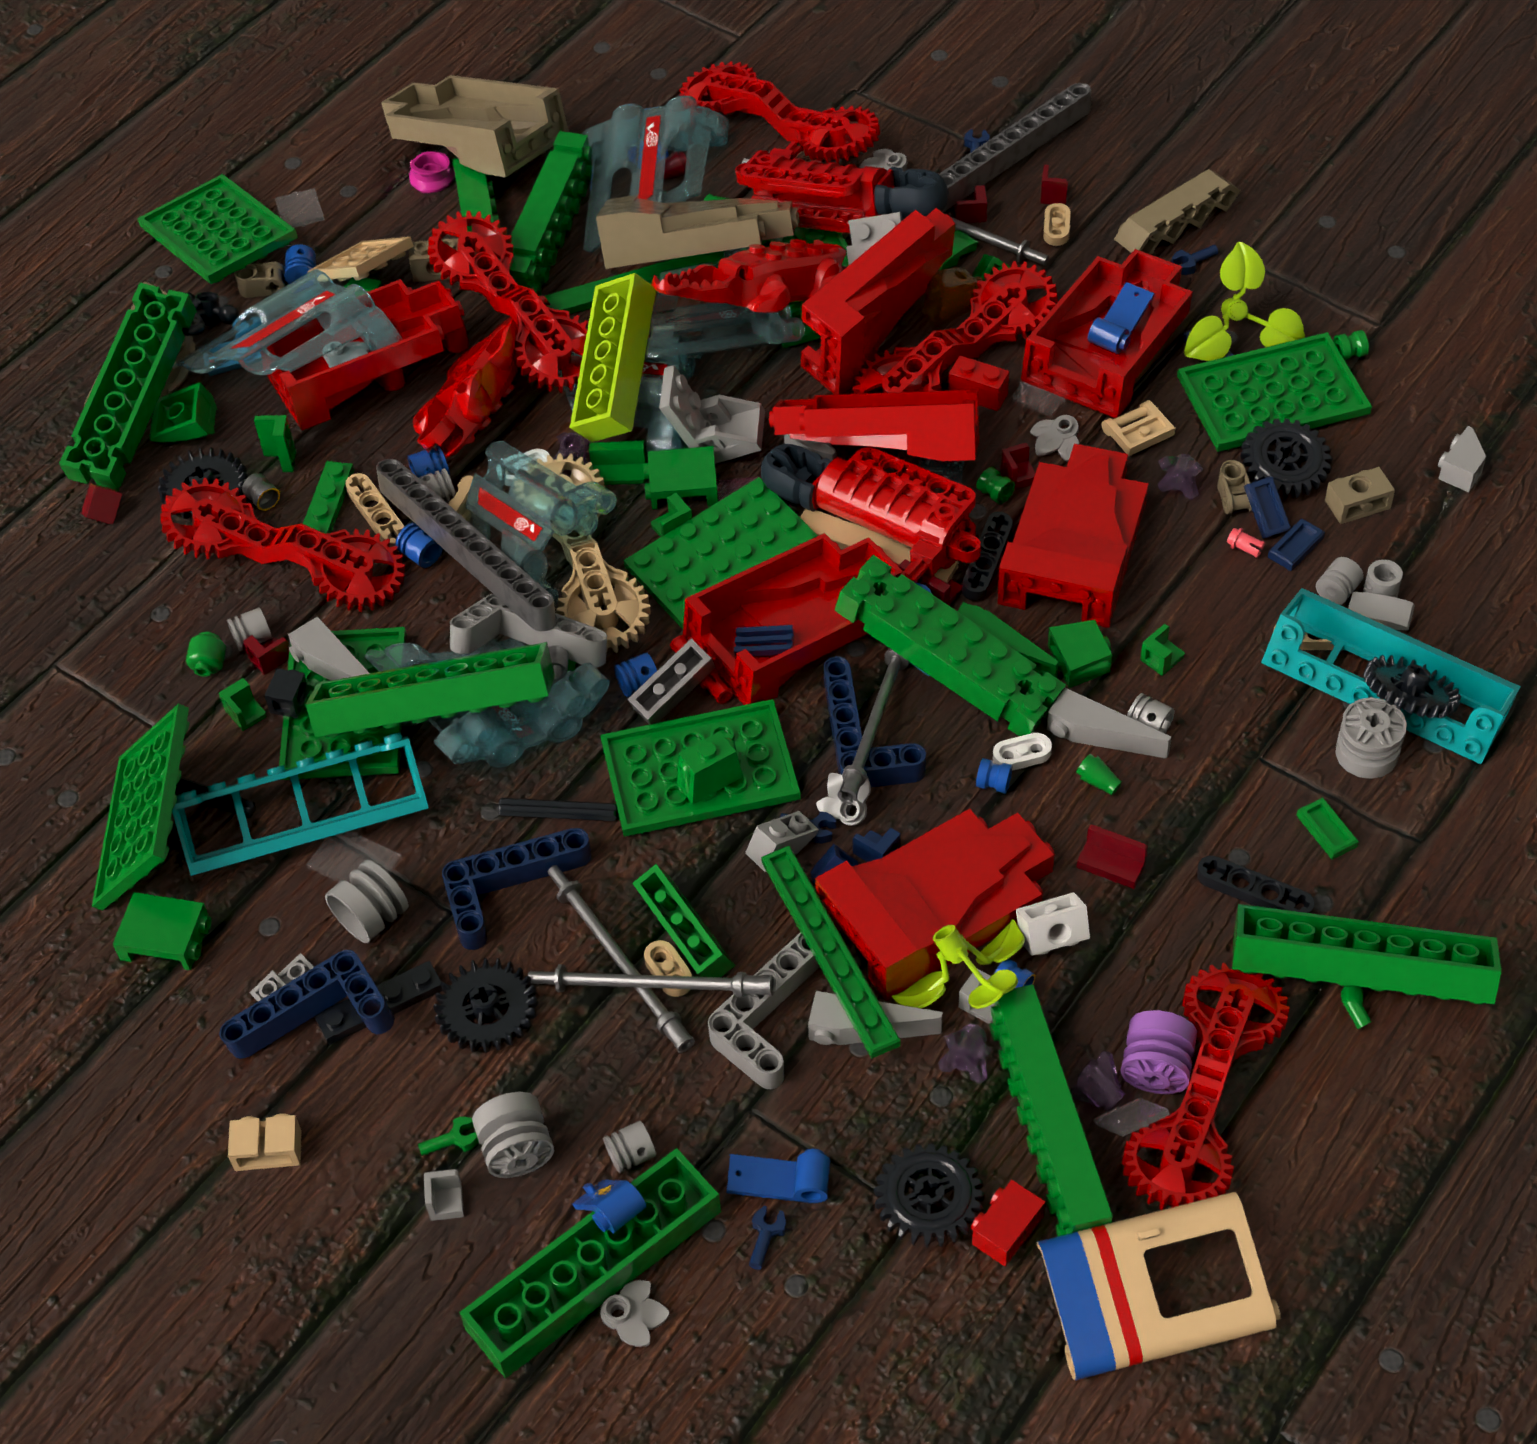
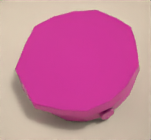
(431, 172)

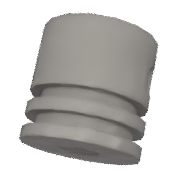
(440, 484)
(1383, 578)
(1339, 580)
(249, 624)
(1151, 712)
(630, 1146)

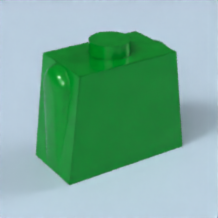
(1080, 651)
(708, 767)

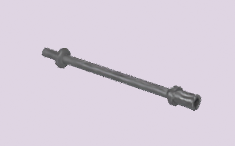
(1023, 251)
(854, 774)
(739, 984)
(668, 1022)

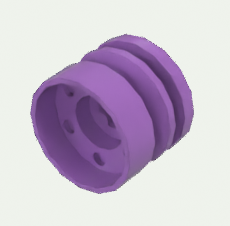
(1159, 1052)

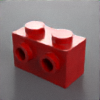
(989, 380)
(1007, 1222)

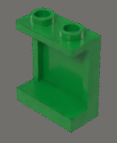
(682, 472)
(162, 929)

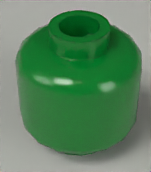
(206, 654)

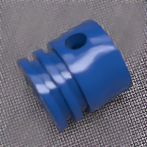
(298, 264)
(425, 463)
(418, 546)
(630, 675)

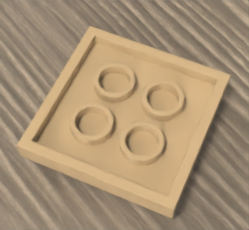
(364, 257)

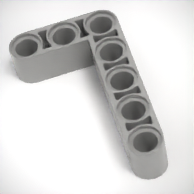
(492, 617)
(743, 1022)

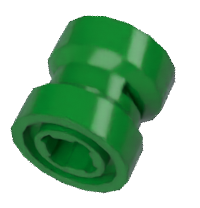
(1352, 345)
(995, 485)

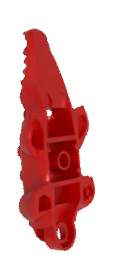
(760, 277)
(471, 391)

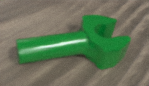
(452, 1138)

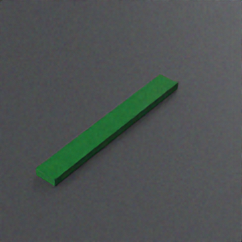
(581, 297)
(831, 952)

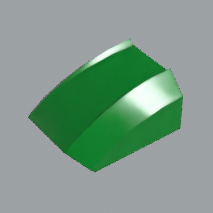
(183, 415)

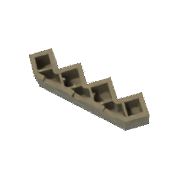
(1171, 213)

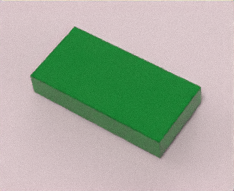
(1327, 828)

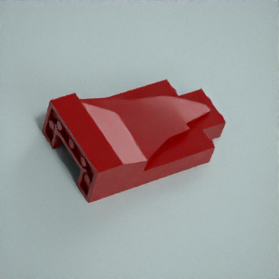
(871, 296)
(418, 316)
(1070, 366)
(922, 422)
(1075, 534)
(784, 590)
(943, 878)

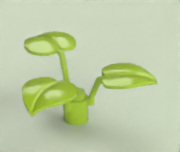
(1240, 271)
(954, 948)

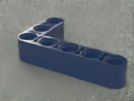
(902, 762)
(506, 874)
(305, 998)

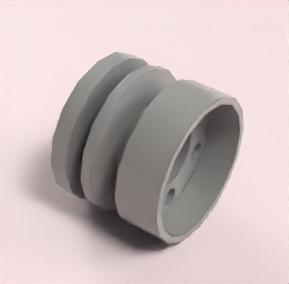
(1370, 738)
(366, 901)
(513, 1134)

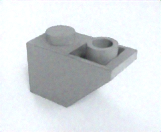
(1463, 462)
(790, 830)

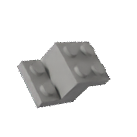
(868, 231)

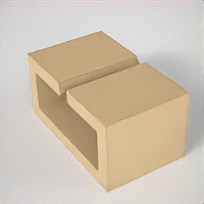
(264, 1143)

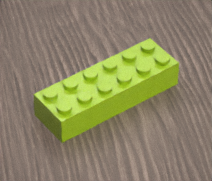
(613, 358)

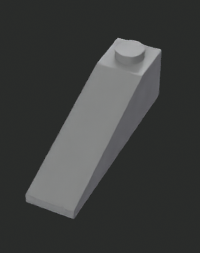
(323, 652)
(1097, 725)
(831, 1025)

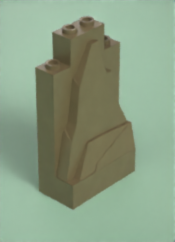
(481, 121)
(652, 231)

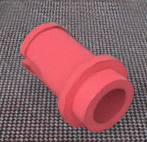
(1244, 542)

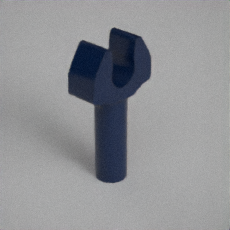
(973, 143)
(1189, 261)
(822, 820)
(766, 1233)

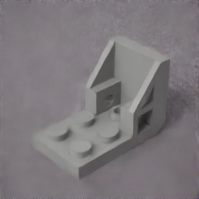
(731, 429)

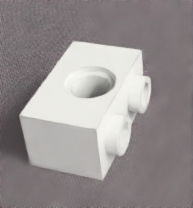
(1037, 923)

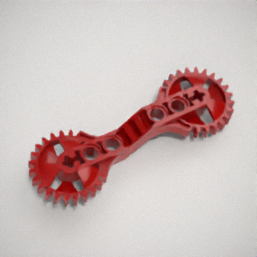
(819, 133)
(481, 249)
(998, 296)
(343, 578)
(1190, 1131)

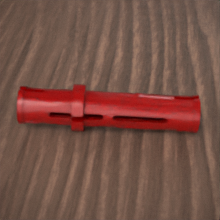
(712, 682)

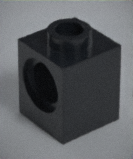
(287, 693)

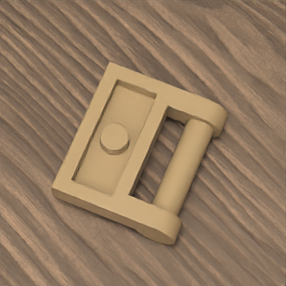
(1142, 433)

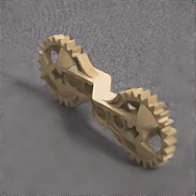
(625, 599)

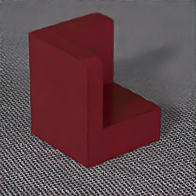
(1053, 189)
(973, 210)
(1016, 465)
(101, 503)
(267, 656)

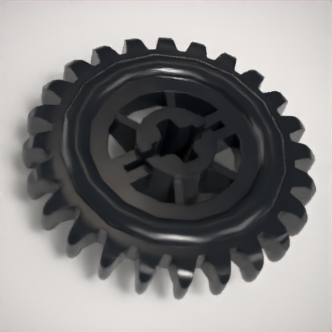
(202, 467)
(1288, 475)
(1411, 687)
(486, 1006)
(929, 1194)

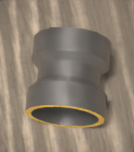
(257, 488)

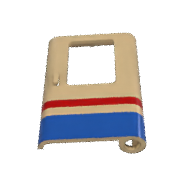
(1110, 1300)

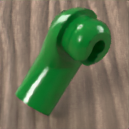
(1353, 1001)

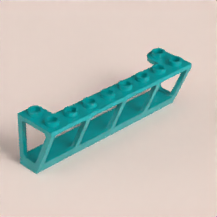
(1368, 639)
(309, 830)

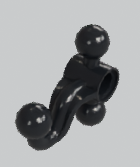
(209, 313)

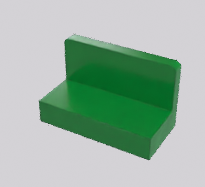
(277, 439)
(619, 461)

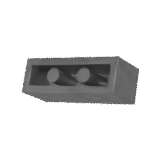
(672, 682)

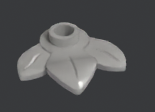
(886, 159)
(346, 352)
(1054, 438)
(839, 809)
(639, 1313)

